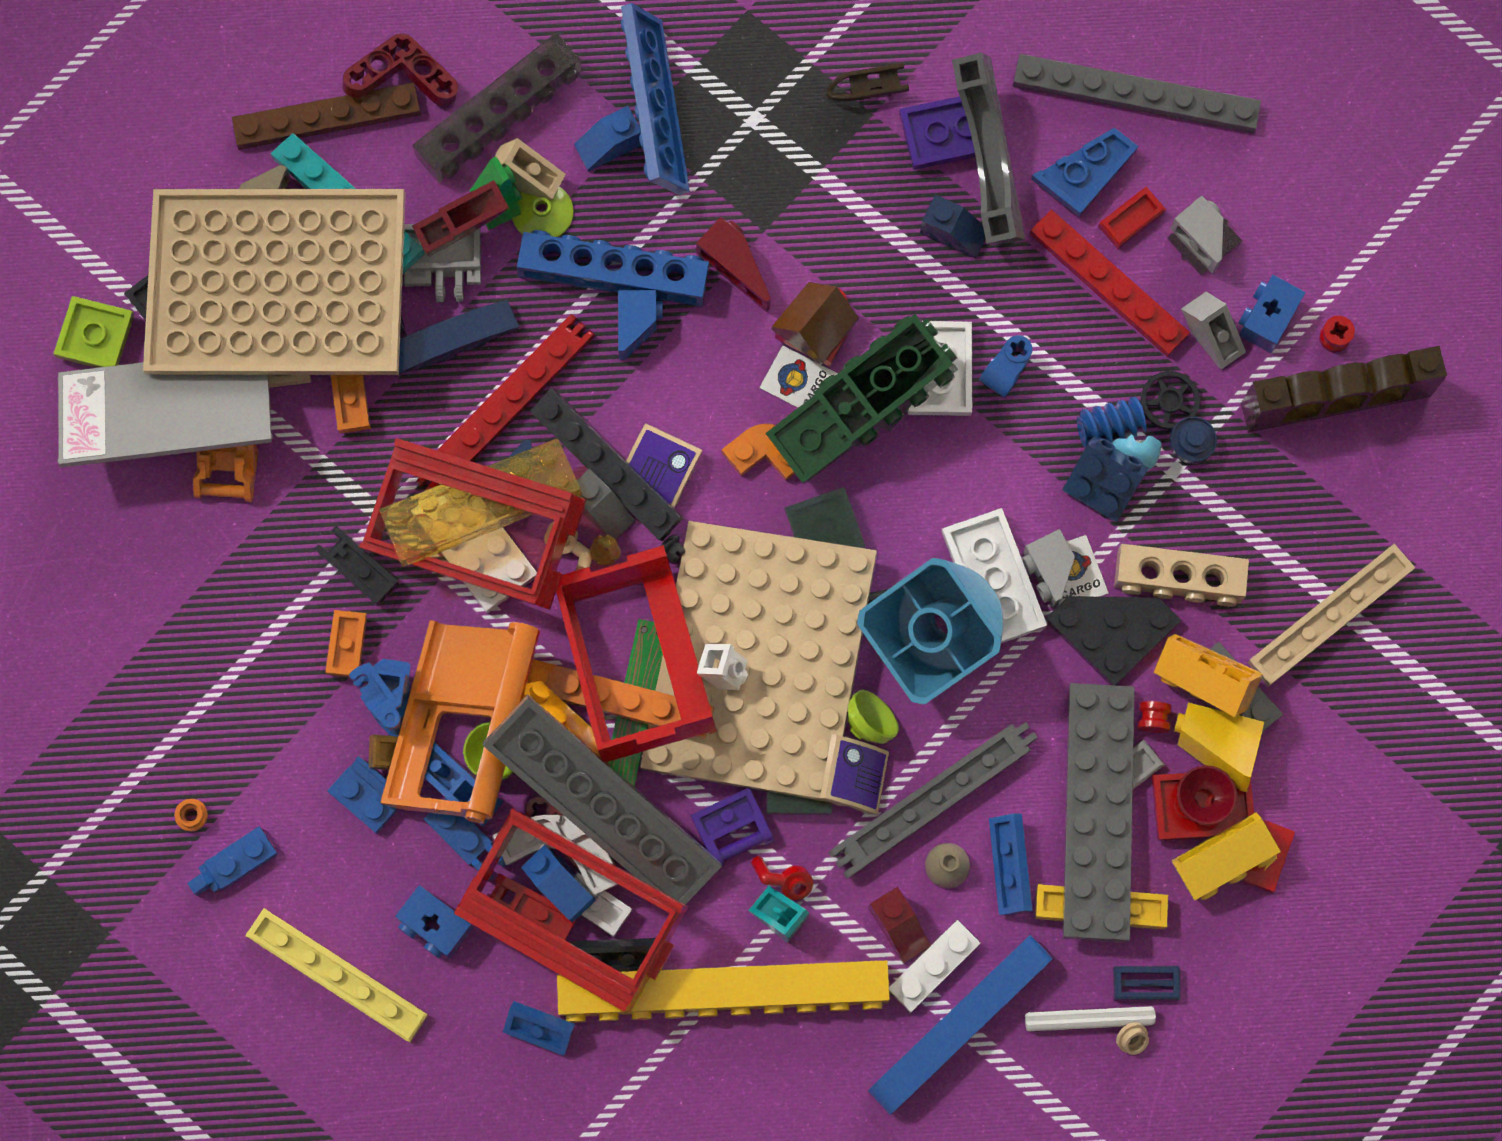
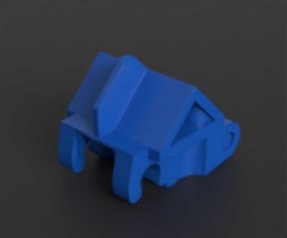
(386, 691)

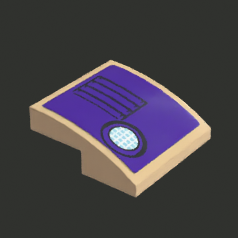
(664, 461)
(854, 774)

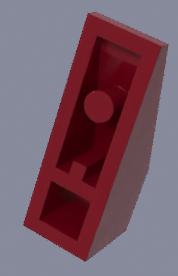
(730, 255)

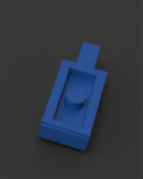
(233, 862)

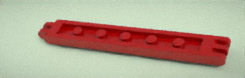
(516, 393)

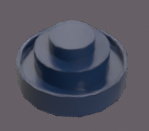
(1193, 440)

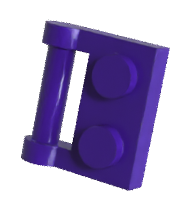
(727, 817)

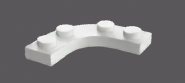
(524, 844)

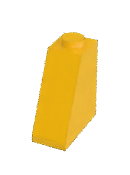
(1221, 741)

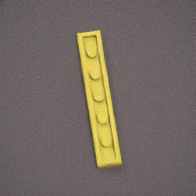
(336, 975)

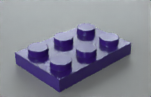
(937, 133)

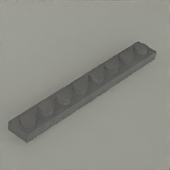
(1137, 93)

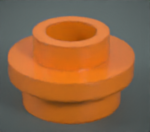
(184, 807)

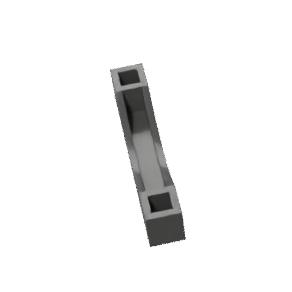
(983, 112)

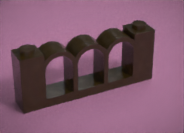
(1343, 389)

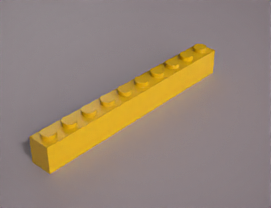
(739, 991)

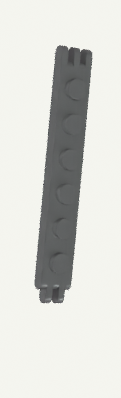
(933, 798)

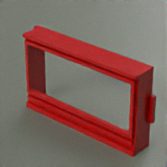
(490, 484)
(675, 641)
(549, 948)

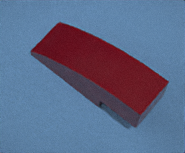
(460, 218)

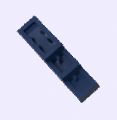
(455, 335)

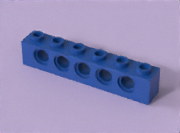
(596, 276)

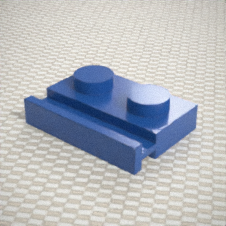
(361, 792)

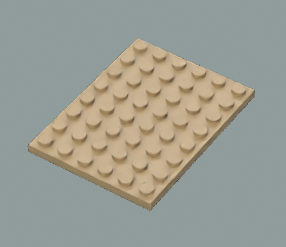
(275, 282)
(794, 619)

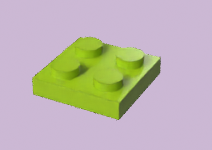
(93, 333)

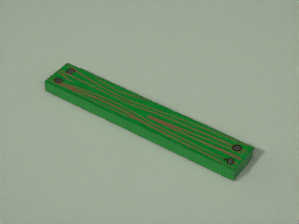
(641, 672)

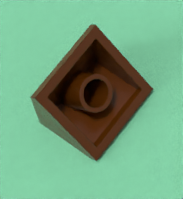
(816, 320)

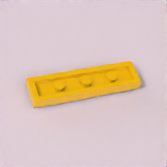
(1146, 909)

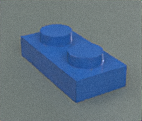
(538, 1028)

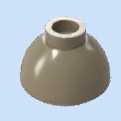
(947, 865)

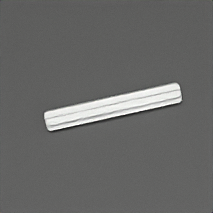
(1089, 1018)

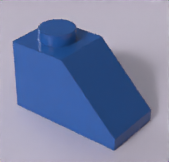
(609, 139)
(636, 319)
(558, 883)

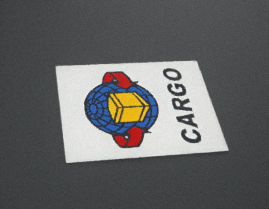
(794, 377)
(1085, 574)

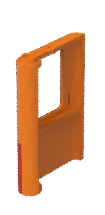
(463, 674)

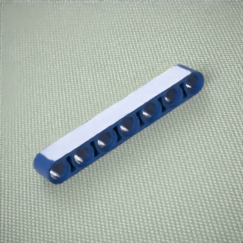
(960, 1024)

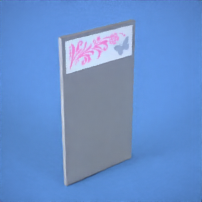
(136, 415)

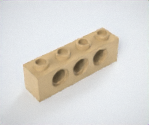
(1230, 571)

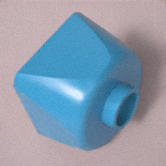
(912, 645)

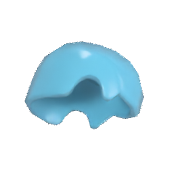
(1146, 451)

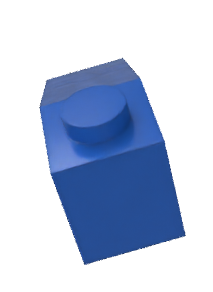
(452, 777)

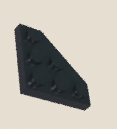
(1112, 631)

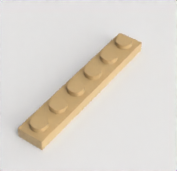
(1331, 614)

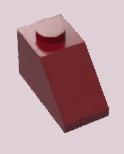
(899, 924)

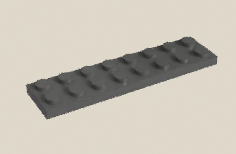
(600, 801)
(1098, 813)

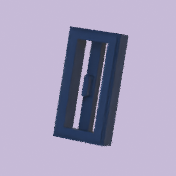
(1118, 983)

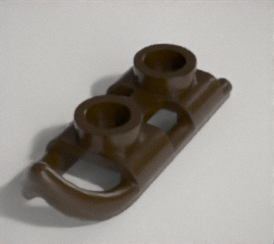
(861, 87)

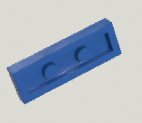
(1010, 864)

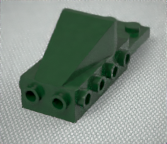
(864, 397)

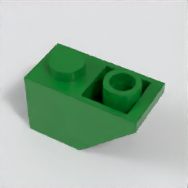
(505, 181)

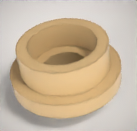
(1132, 1038)

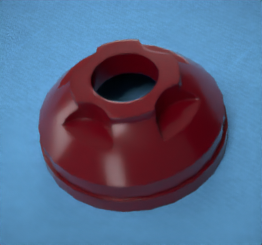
(1219, 785)

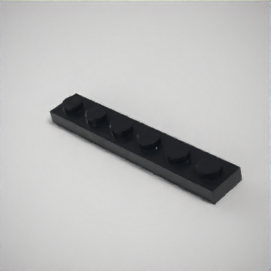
(607, 464)

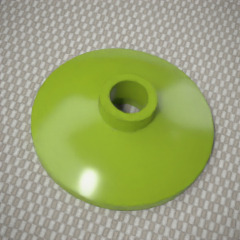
(553, 221)

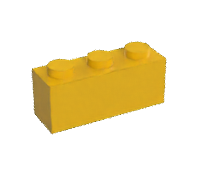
(1226, 857)

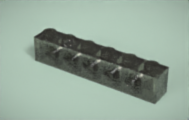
(502, 92)

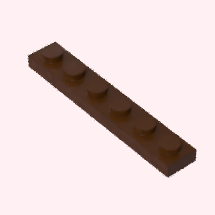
(325, 116)

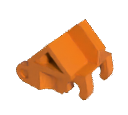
(238, 459)

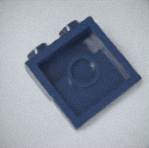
(1105, 478)

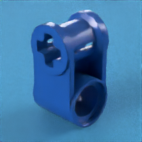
(1006, 369)

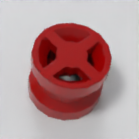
(1334, 340)
(1154, 716)

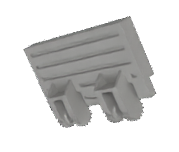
(449, 262)

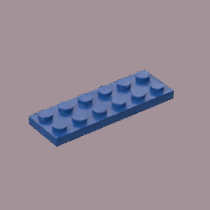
(654, 99)

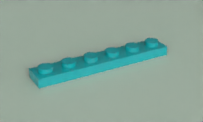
(315, 173)

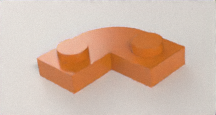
(752, 448)

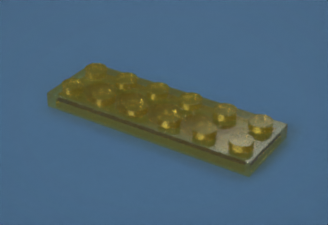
(450, 517)

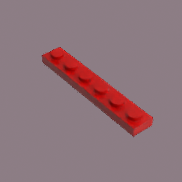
(1109, 283)

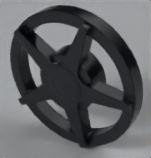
(1170, 399)

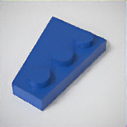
(1085, 173)

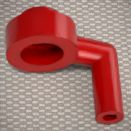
(786, 880)

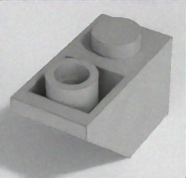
(1051, 563)

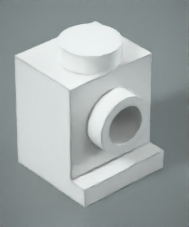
(731, 669)

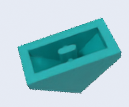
(779, 913)

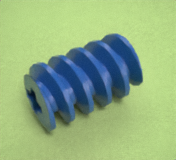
(1111, 420)

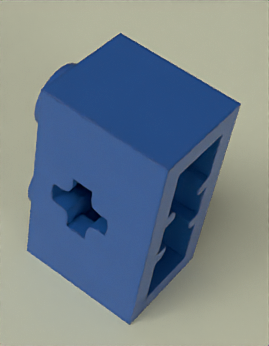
(1282, 300)
(424, 905)

